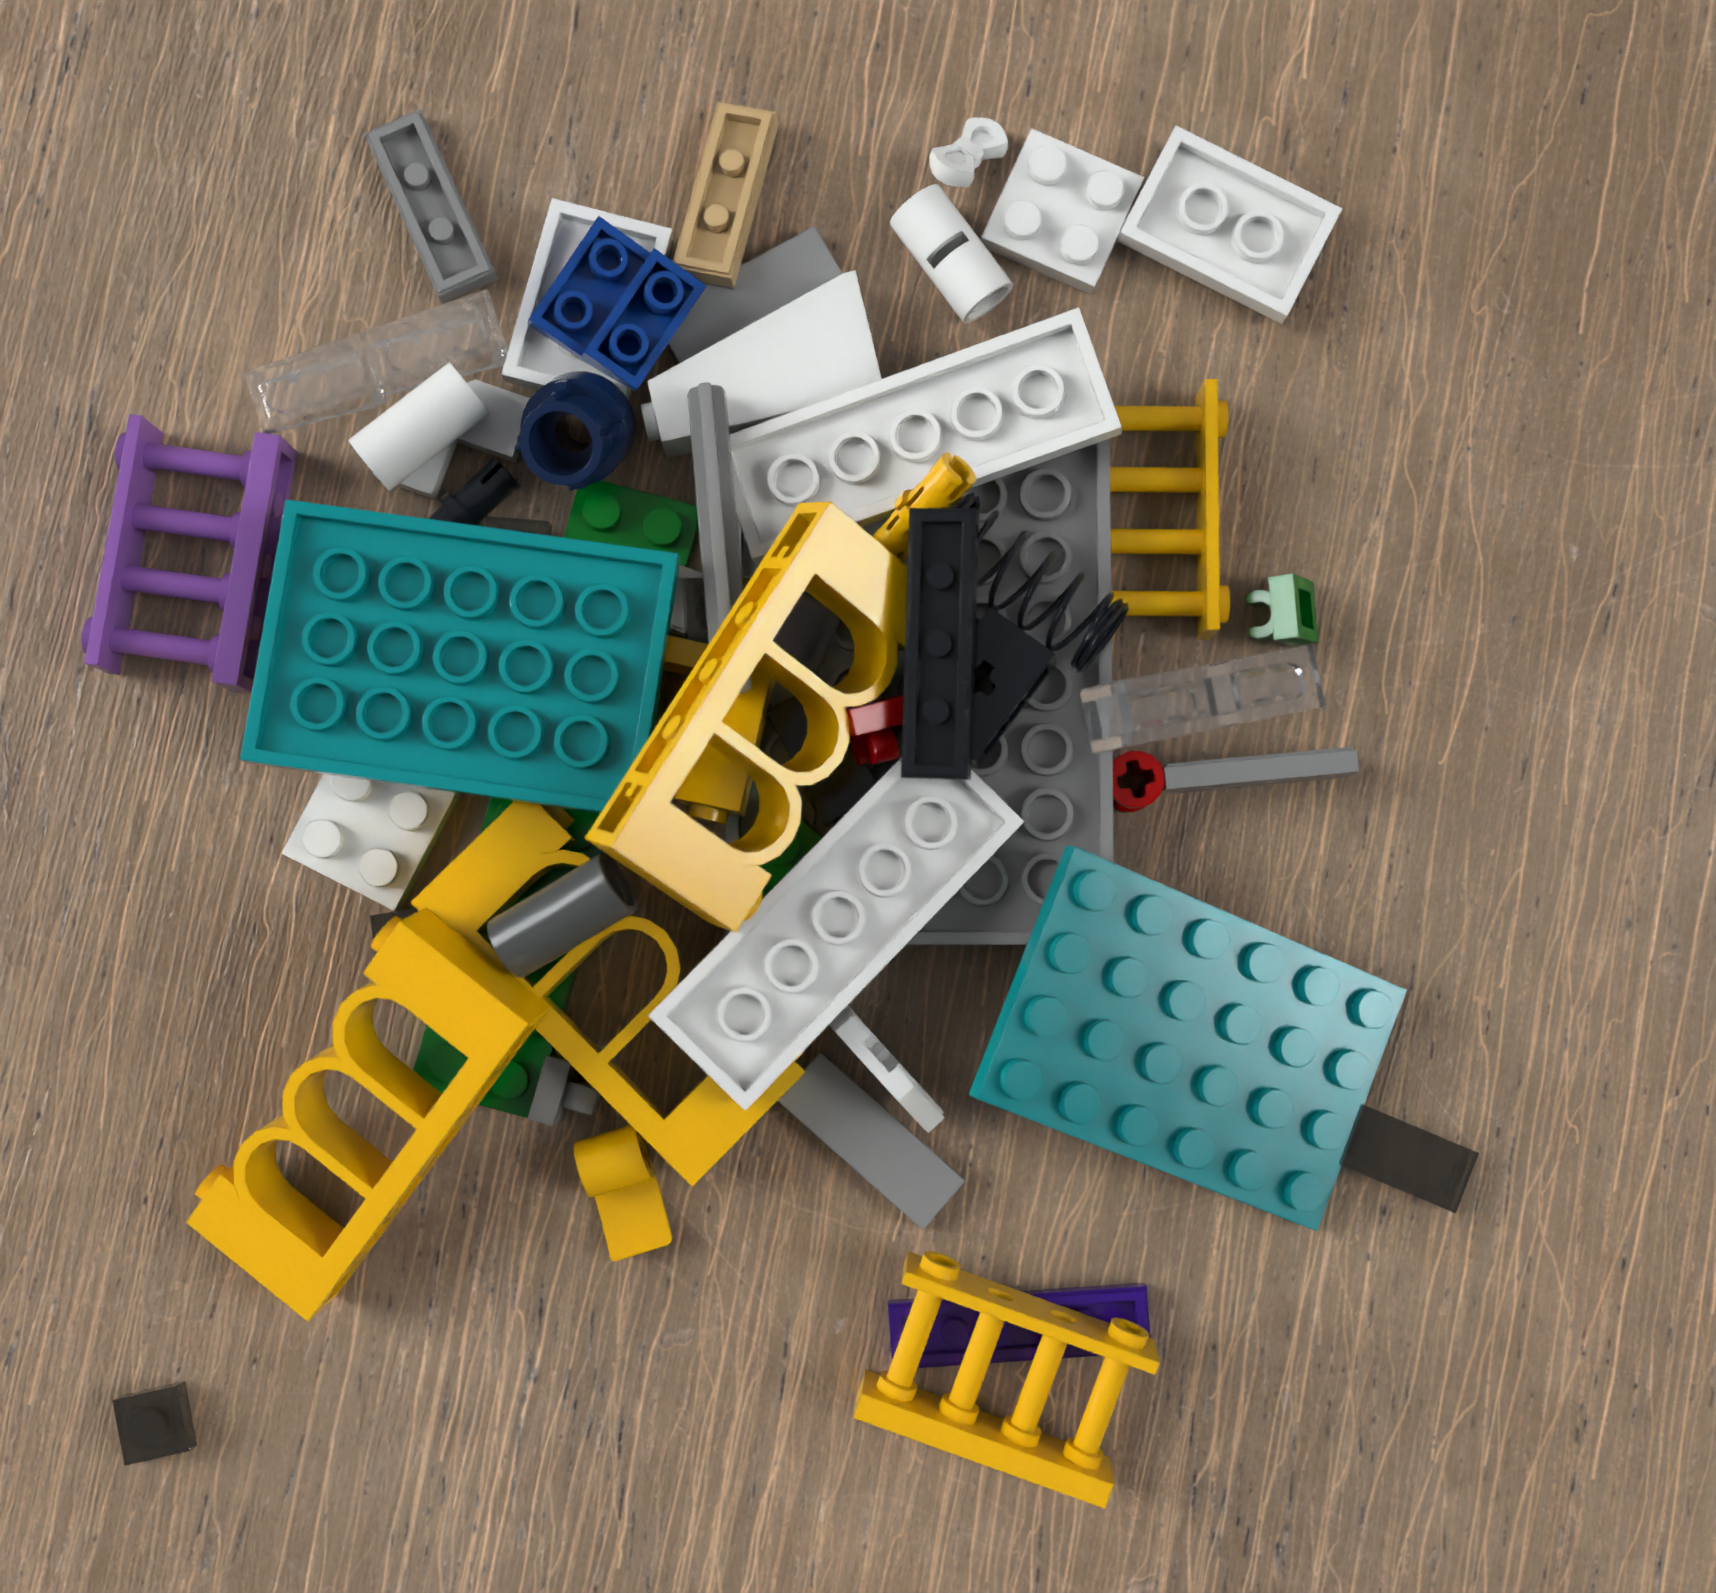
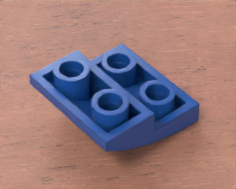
(616, 304)

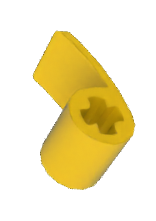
(623, 1180)

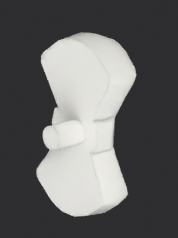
(979, 141)

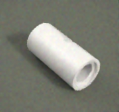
(951, 253)
(418, 426)

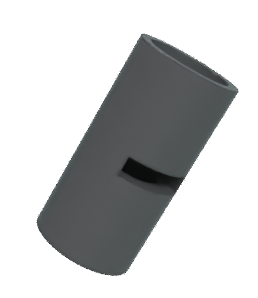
(562, 915)

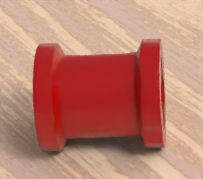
(1140, 765)

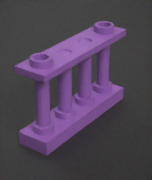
(241, 594)

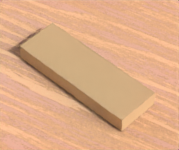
(726, 193)

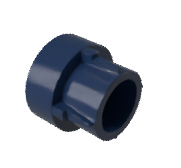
(552, 451)

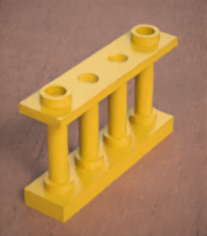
(1209, 422)
(1016, 1442)

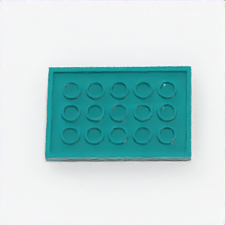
(458, 656)
(1187, 1039)

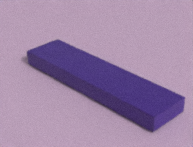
(956, 1323)

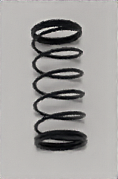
(1104, 619)

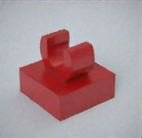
(871, 729)

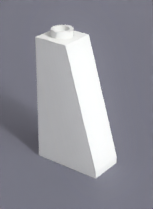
(773, 365)

